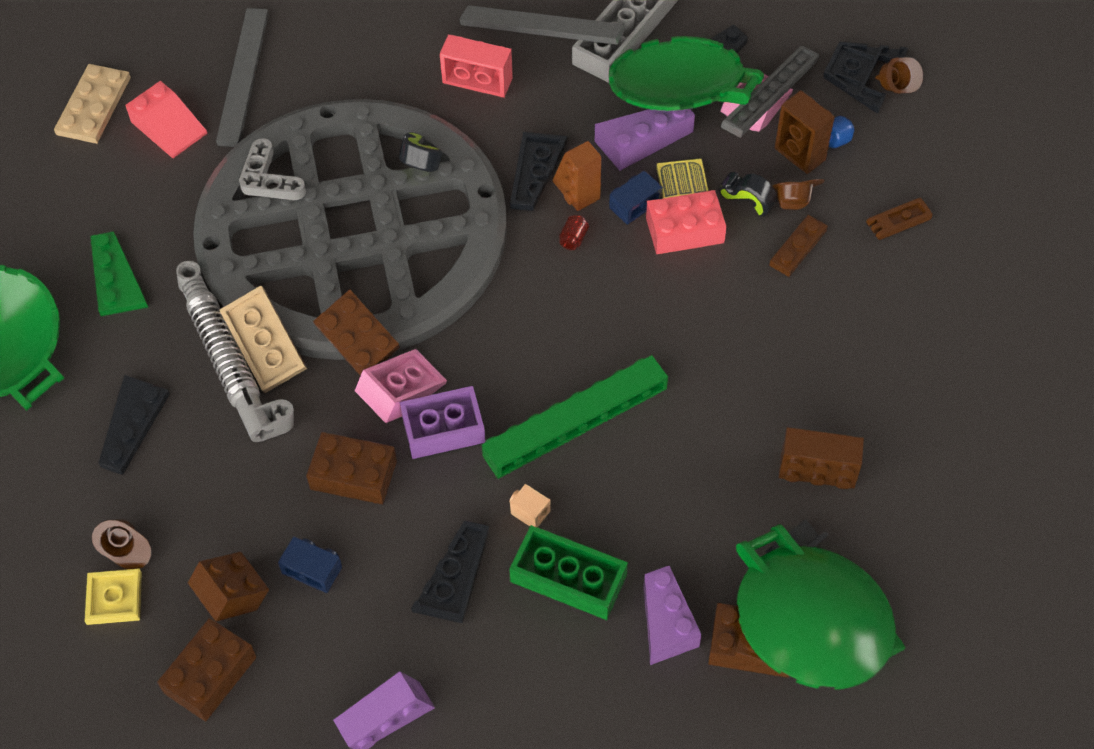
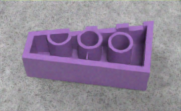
(641, 134)

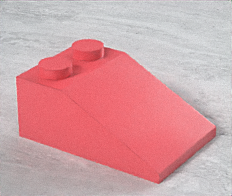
(165, 119)

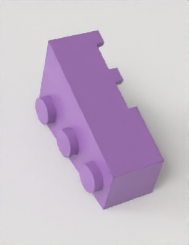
(668, 617)
(383, 711)

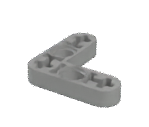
(255, 181)

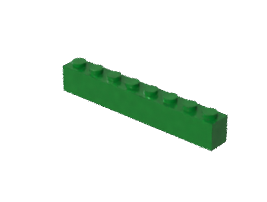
(574, 416)

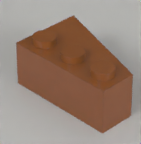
(580, 176)

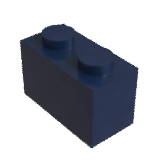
(631, 198)
(310, 564)

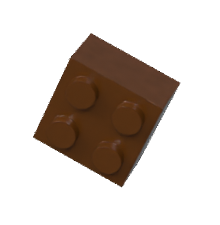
(228, 586)

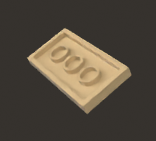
(92, 103)
(263, 339)

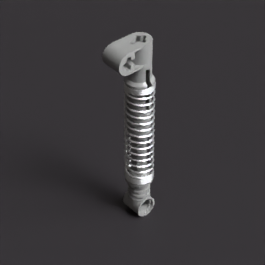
(255, 416)

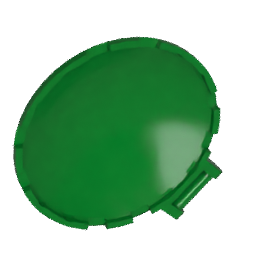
(681, 75)
(26, 334)
(813, 613)

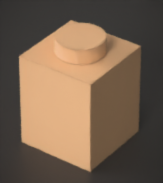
(529, 506)

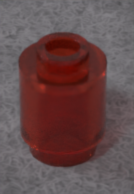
(573, 232)

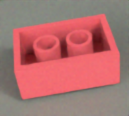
(476, 65)
(685, 222)

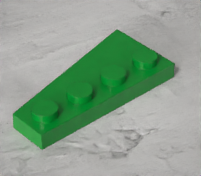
(114, 279)

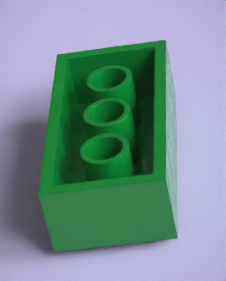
(568, 572)

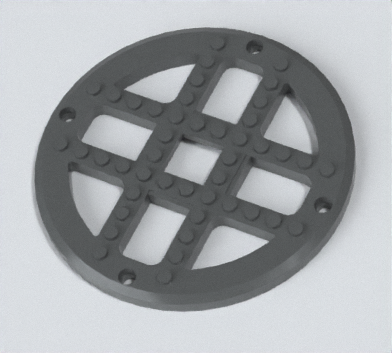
(392, 244)

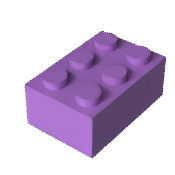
(442, 422)

